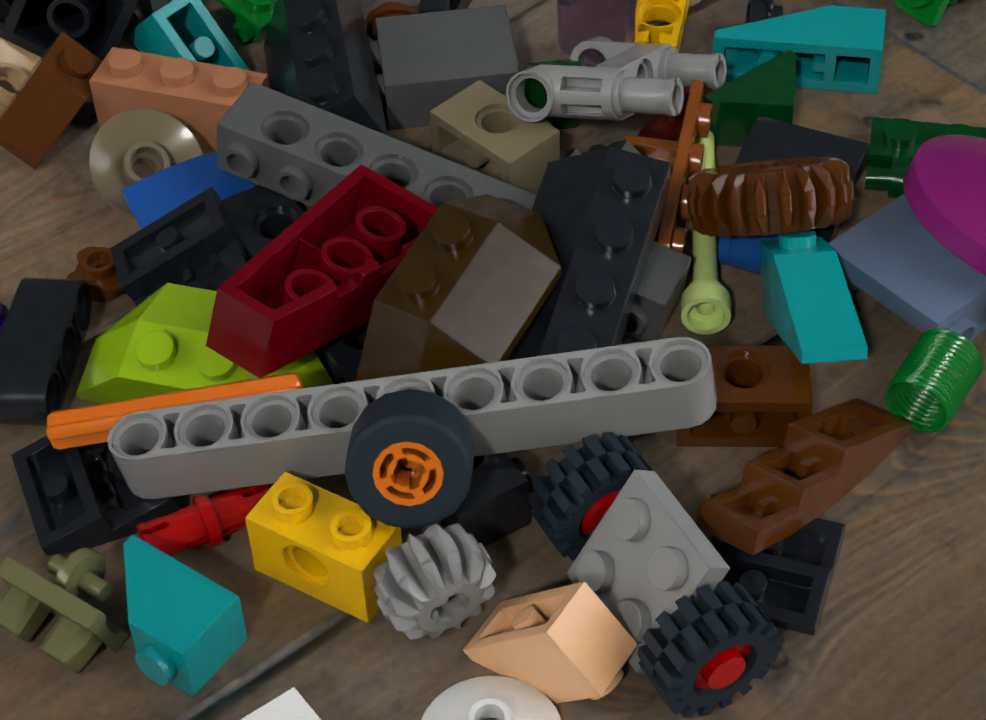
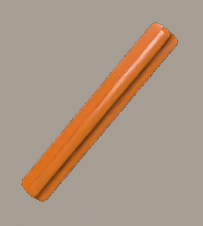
(93, 422)

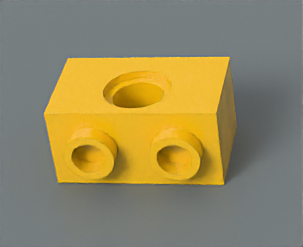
(320, 544)

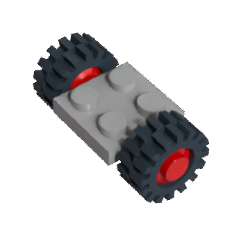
(654, 574)

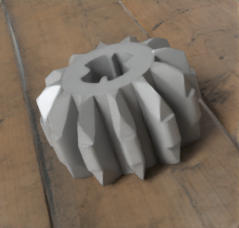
(434, 581)

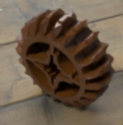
(770, 196)

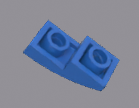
(177, 184)

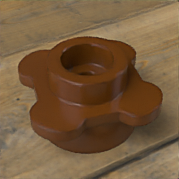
(99, 271)

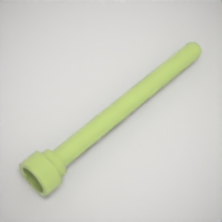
(705, 301)

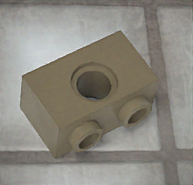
(487, 137)

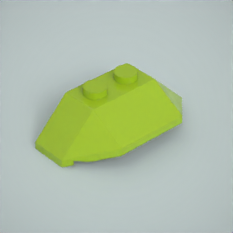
(165, 350)

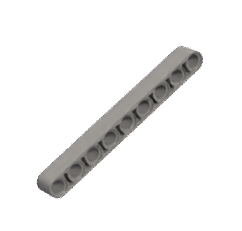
(505, 402)

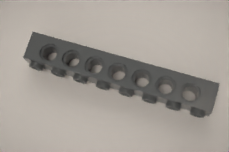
(310, 151)

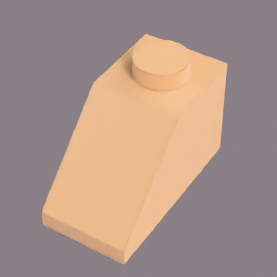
(555, 642)

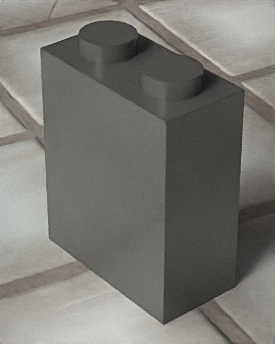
(437, 56)

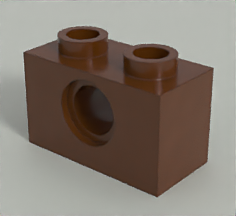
(756, 397)

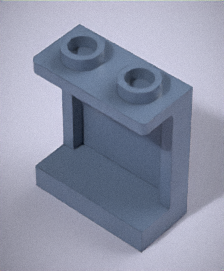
(912, 272)

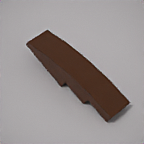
(804, 478)

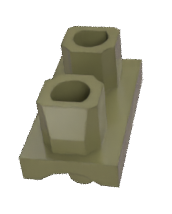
(79, 625)

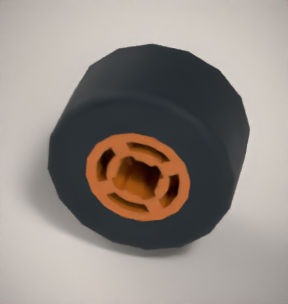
(422, 435)

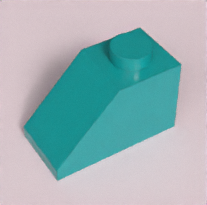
(186, 32)
(178, 618)

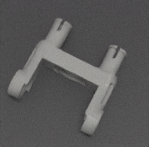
(627, 83)

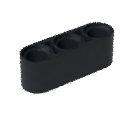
(41, 347)

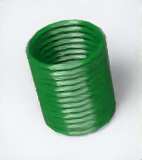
(934, 380)

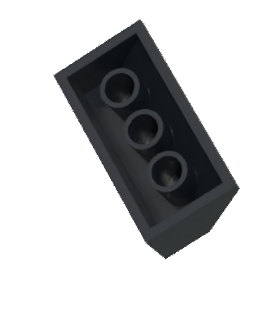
(324, 59)
(602, 225)

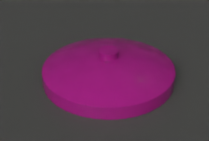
(949, 194)

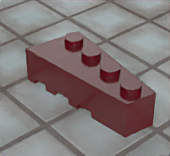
(317, 274)

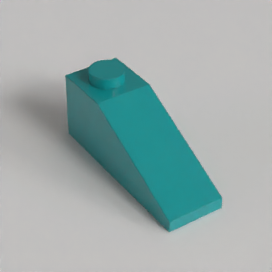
(832, 45)
(809, 299)

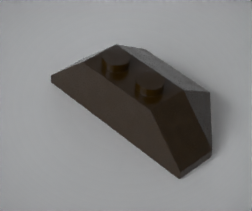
(461, 290)

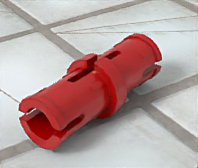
(202, 522)

